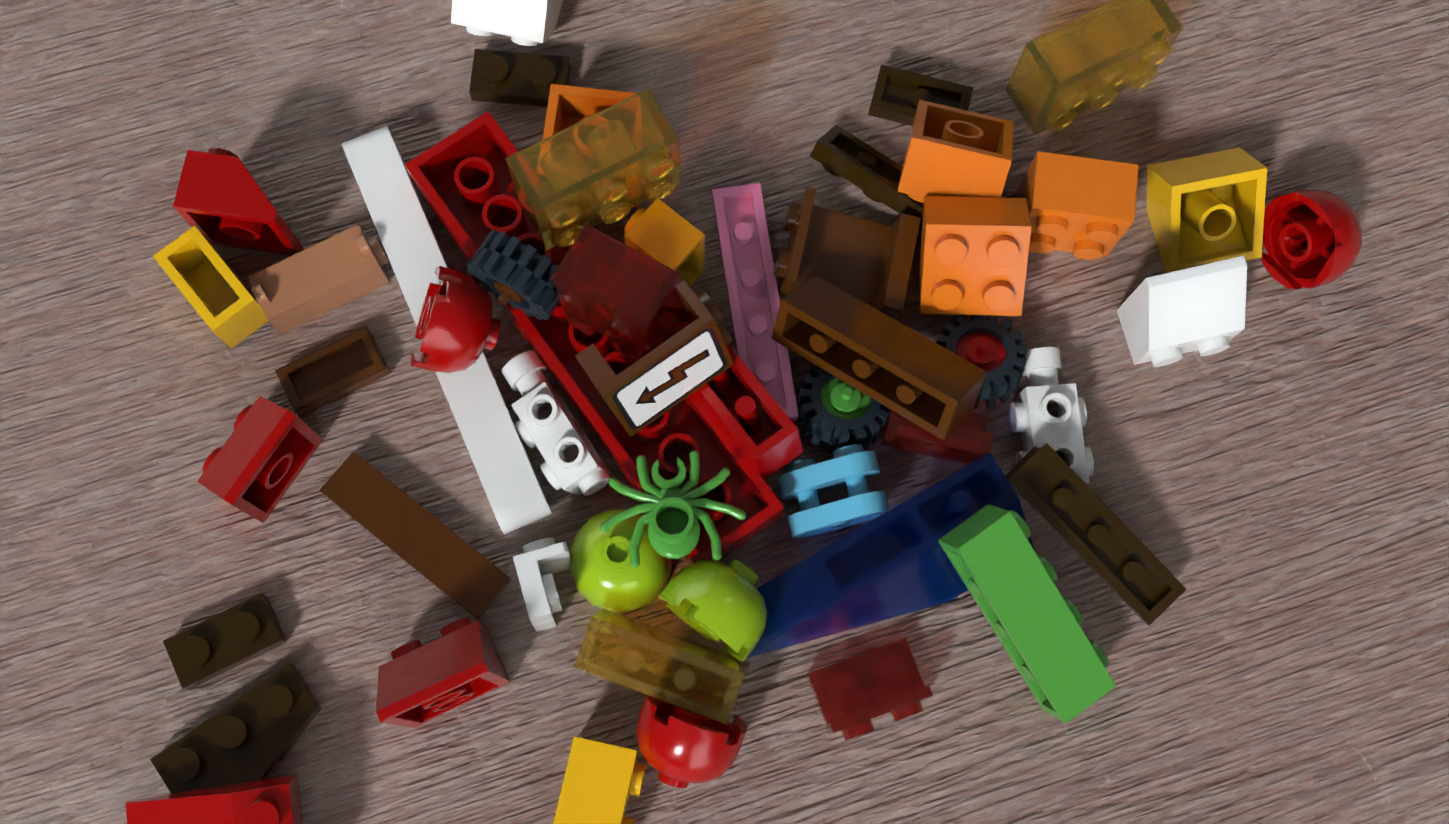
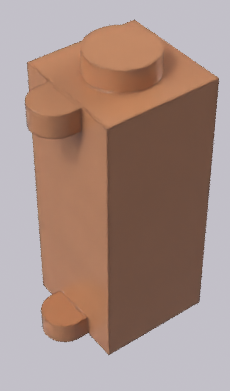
(320, 279)

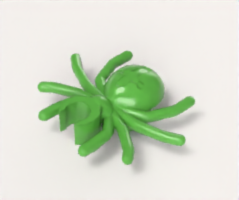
(672, 510)

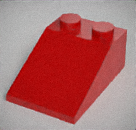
(439, 675)
(243, 803)

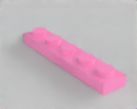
(753, 289)

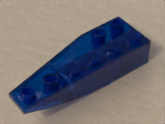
(884, 565)

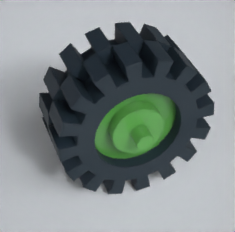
(838, 412)

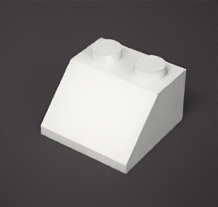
(524, 20)
(1185, 312)

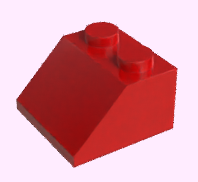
(230, 205)
(260, 458)

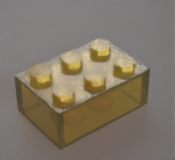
(1091, 61)
(597, 169)

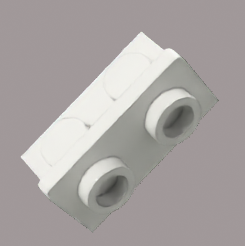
(536, 580)

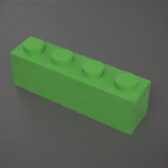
(1028, 612)

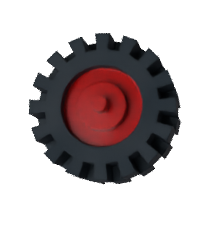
(991, 349)

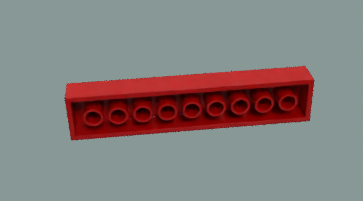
(473, 194)

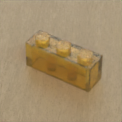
(662, 665)

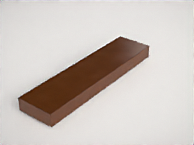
(415, 535)

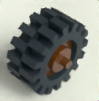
(516, 274)

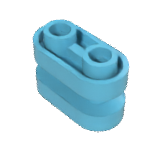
(848, 468)

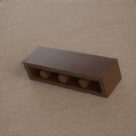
(878, 356)

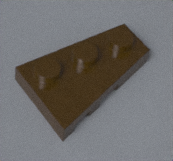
(242, 738)

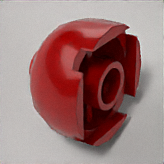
(1310, 238)
(454, 323)
(686, 744)

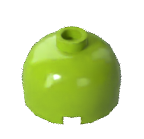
(604, 570)
(719, 604)

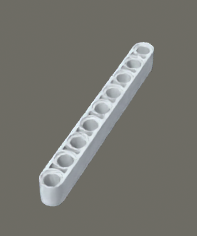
(473, 392)

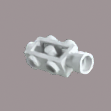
(1034, 422)
(554, 429)

